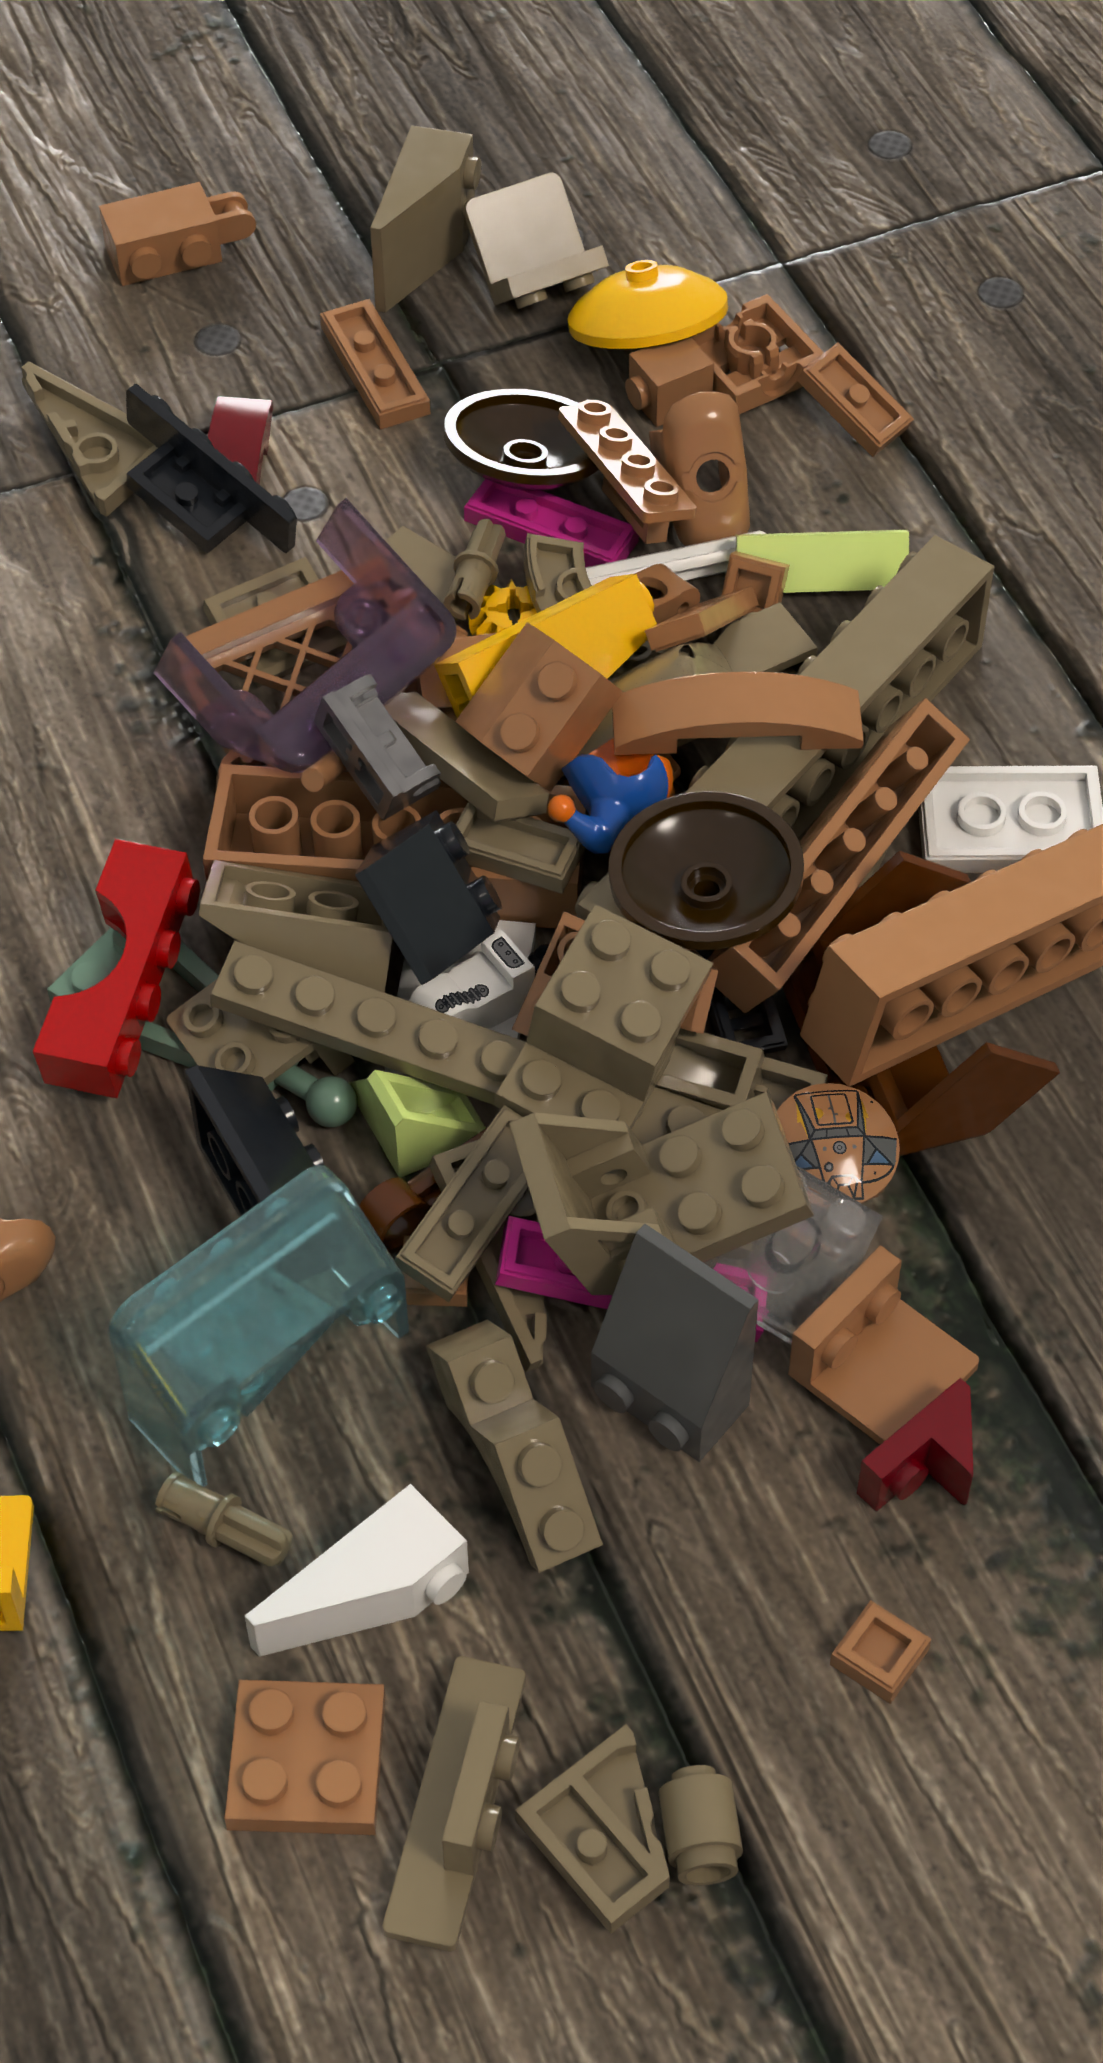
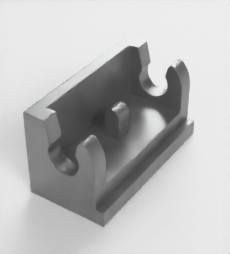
(374, 748)

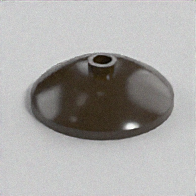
(516, 439)
(710, 848)

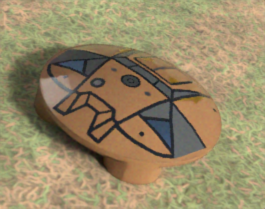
(841, 1138)

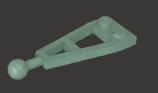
(328, 1100)

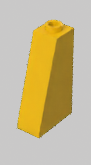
(596, 625)

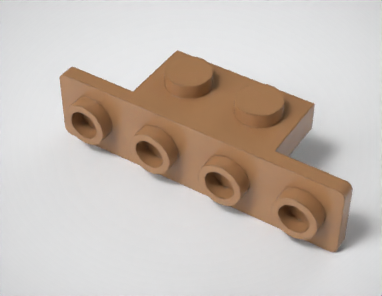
(631, 473)

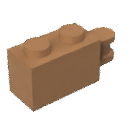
(172, 231)

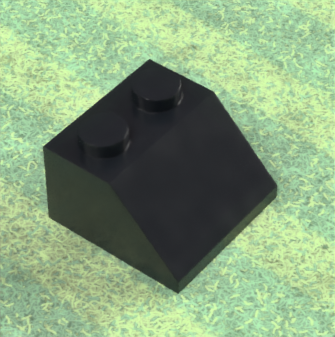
(429, 895)

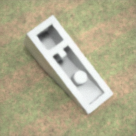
(367, 1579)

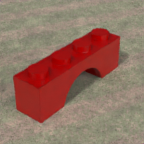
(95, 1033)

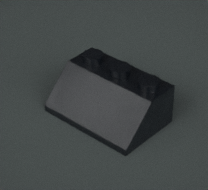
(246, 1134)

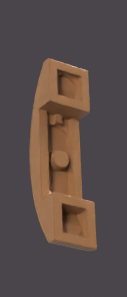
(736, 706)

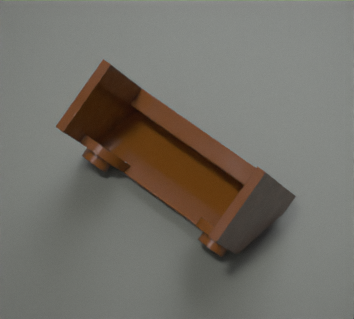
(919, 1093)

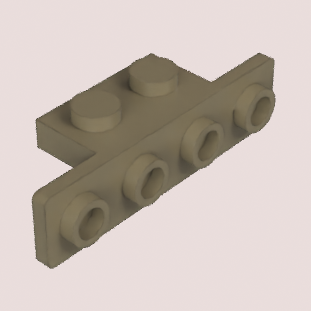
(456, 1804)

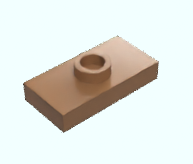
(855, 399)

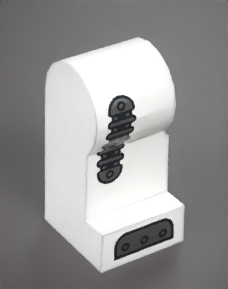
(484, 987)

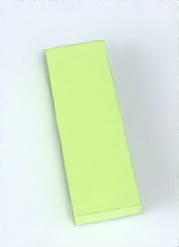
(832, 558)

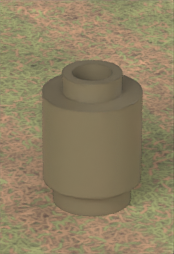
(700, 1825)

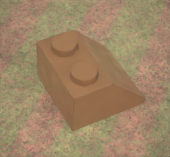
(539, 706)

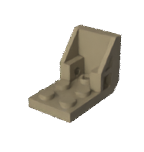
(697, 1186)

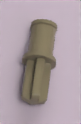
(475, 570)
(223, 1520)

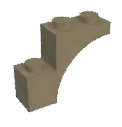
(517, 1441)

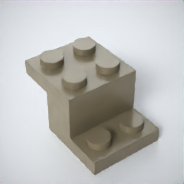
(605, 1023)

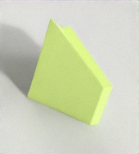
(414, 1118)

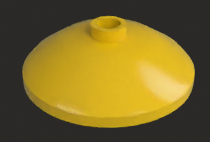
(647, 307)

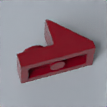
(932, 1443)

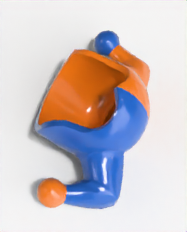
(612, 793)

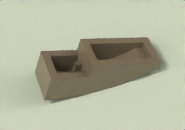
(730, 1072)

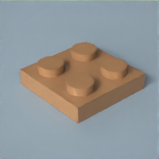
(306, 1757)

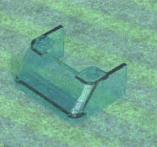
(243, 1307)

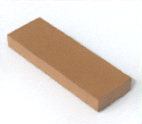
(375, 364)
(701, 619)

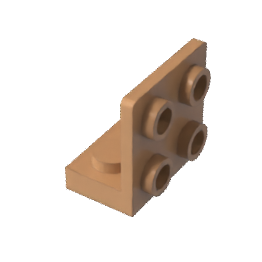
(875, 1352)

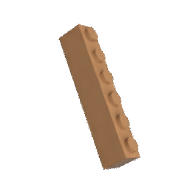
(845, 848)

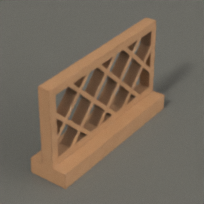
(275, 626)

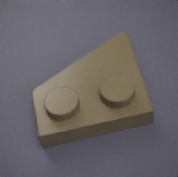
(601, 1831)

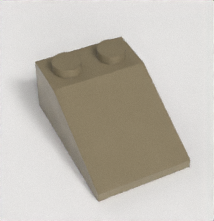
(421, 212)
(300, 918)

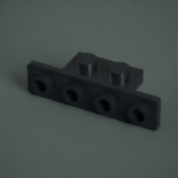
(197, 484)

